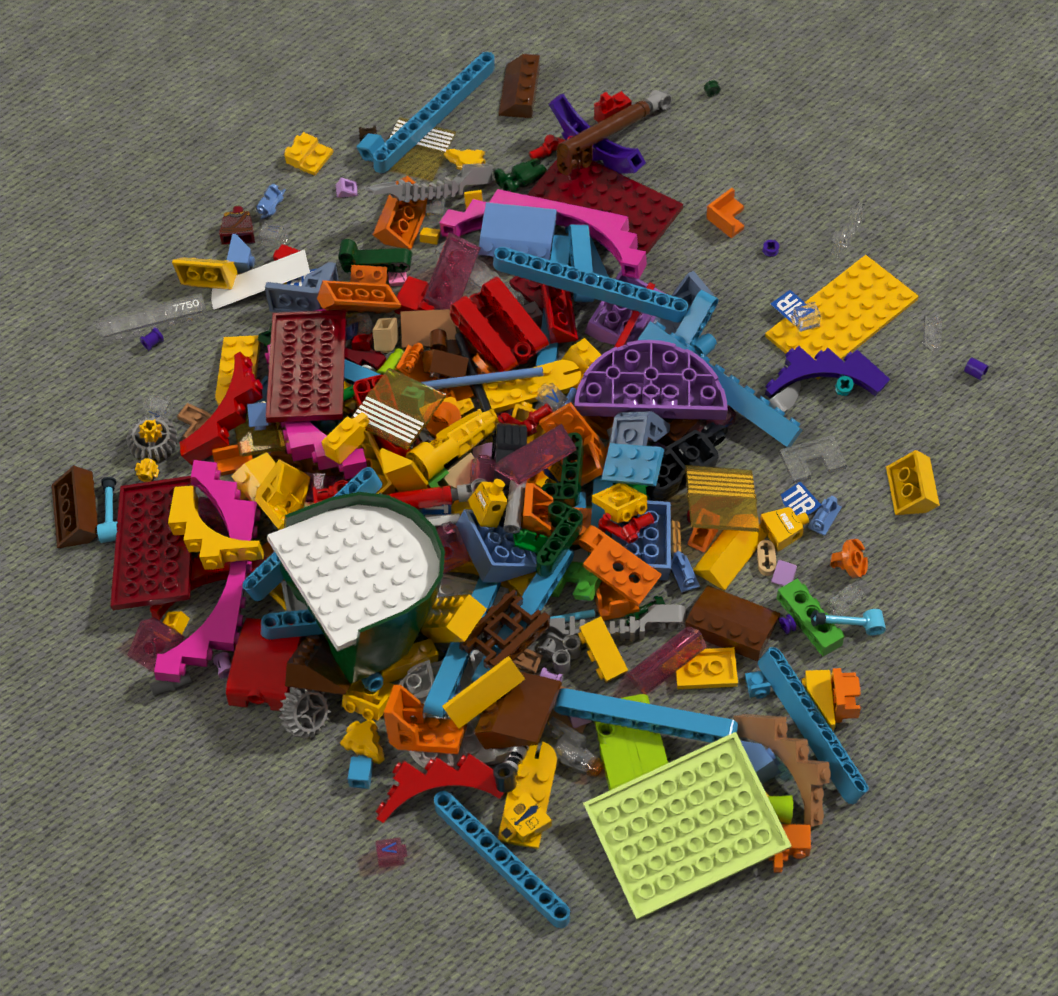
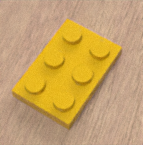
(709, 670)

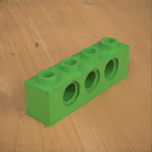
(823, 642)

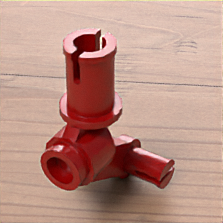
(550, 144)
(532, 420)
(628, 532)

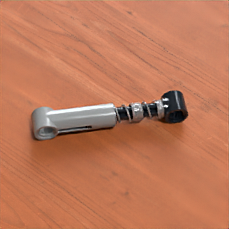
(506, 772)

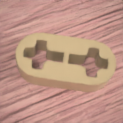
(771, 557)

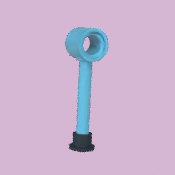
(108, 530)
(871, 621)

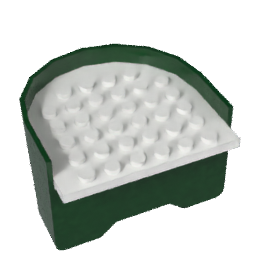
(364, 574)

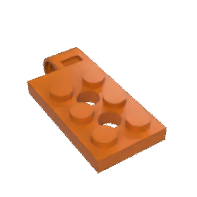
(608, 552)

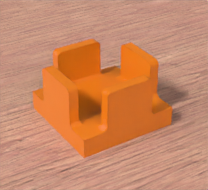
(612, 603)
(844, 690)

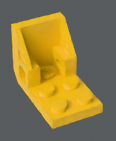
(282, 492)

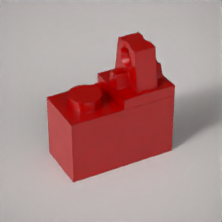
(610, 105)
(412, 296)

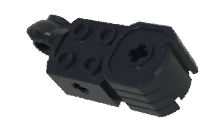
(506, 440)
(692, 449)

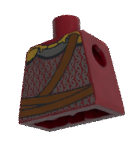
(237, 223)

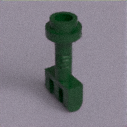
(643, 609)

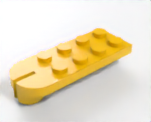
(249, 347)
(506, 394)
(537, 779)

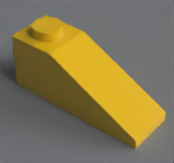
(820, 690)

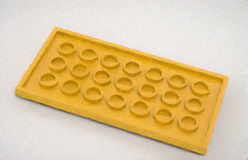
(850, 309)

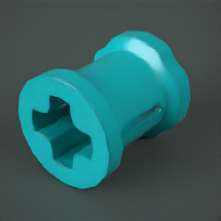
(842, 381)

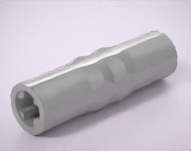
(514, 507)

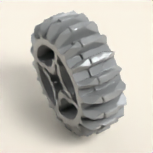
(153, 450)
(309, 714)

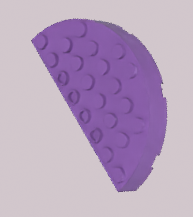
(651, 378)

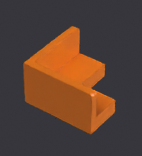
(722, 213)
(229, 459)

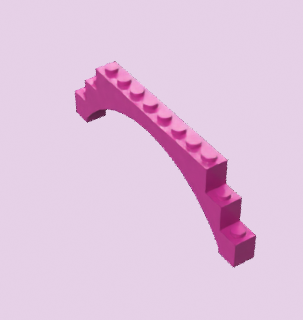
(604, 227)
(306, 443)
(222, 625)

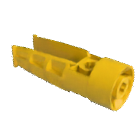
(452, 442)

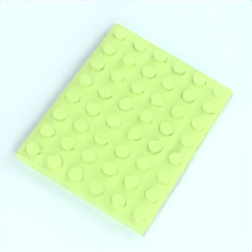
(687, 825)

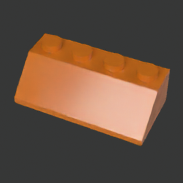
(400, 221)
(357, 297)

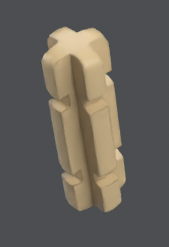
(675, 537)

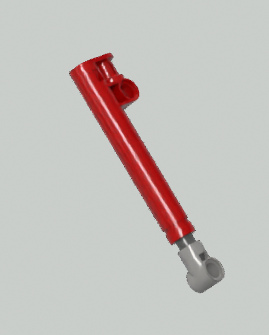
(417, 498)

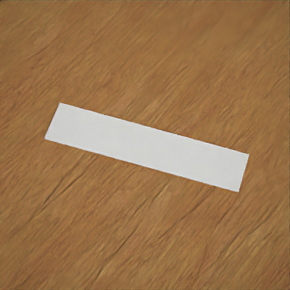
(255, 279)

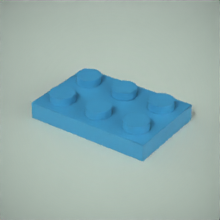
(632, 464)

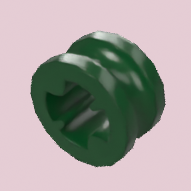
(712, 88)

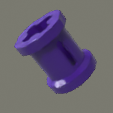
(151, 339)

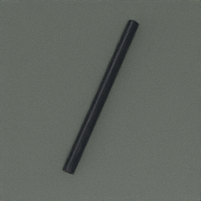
(471, 369)

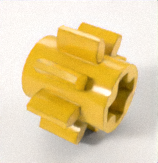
(150, 431)
(147, 470)

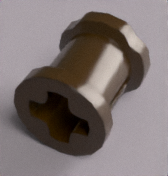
(364, 131)

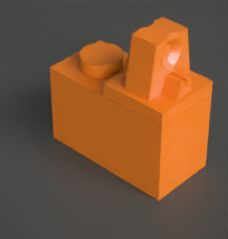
(800, 840)

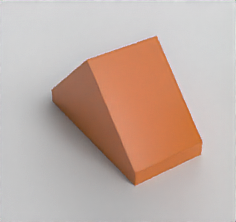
(701, 538)

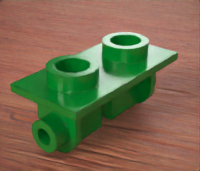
(526, 540)

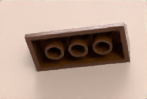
(520, 87)
(74, 508)

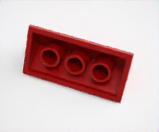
(558, 314)

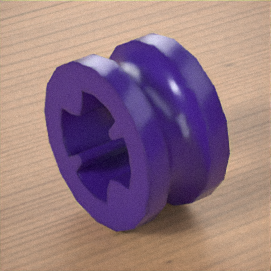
(771, 243)
(787, 624)

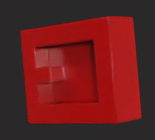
(362, 342)

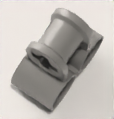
(557, 650)

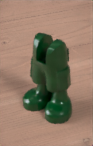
(522, 173)

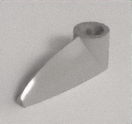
(786, 398)

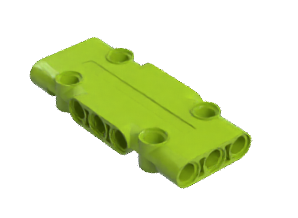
(629, 751)

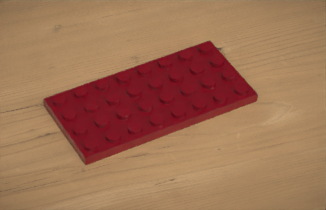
(611, 192)
(306, 366)
(148, 558)

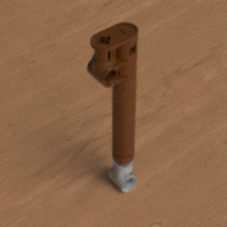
(579, 149)

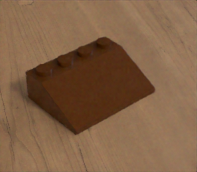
(732, 622)
(315, 668)
(518, 715)

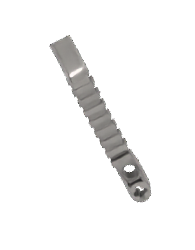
(469, 175)
(658, 616)

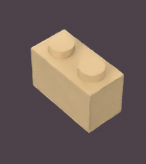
(385, 334)

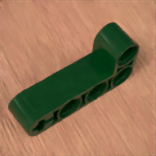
(394, 259)
(569, 470)
(568, 526)

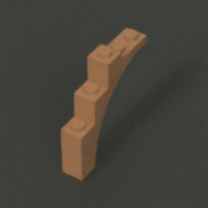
(793, 752)

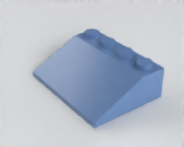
(517, 228)
(654, 540)
(494, 550)

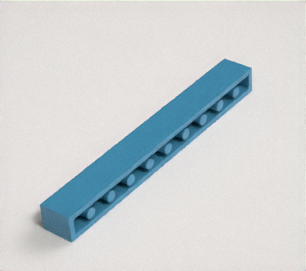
(738, 397)

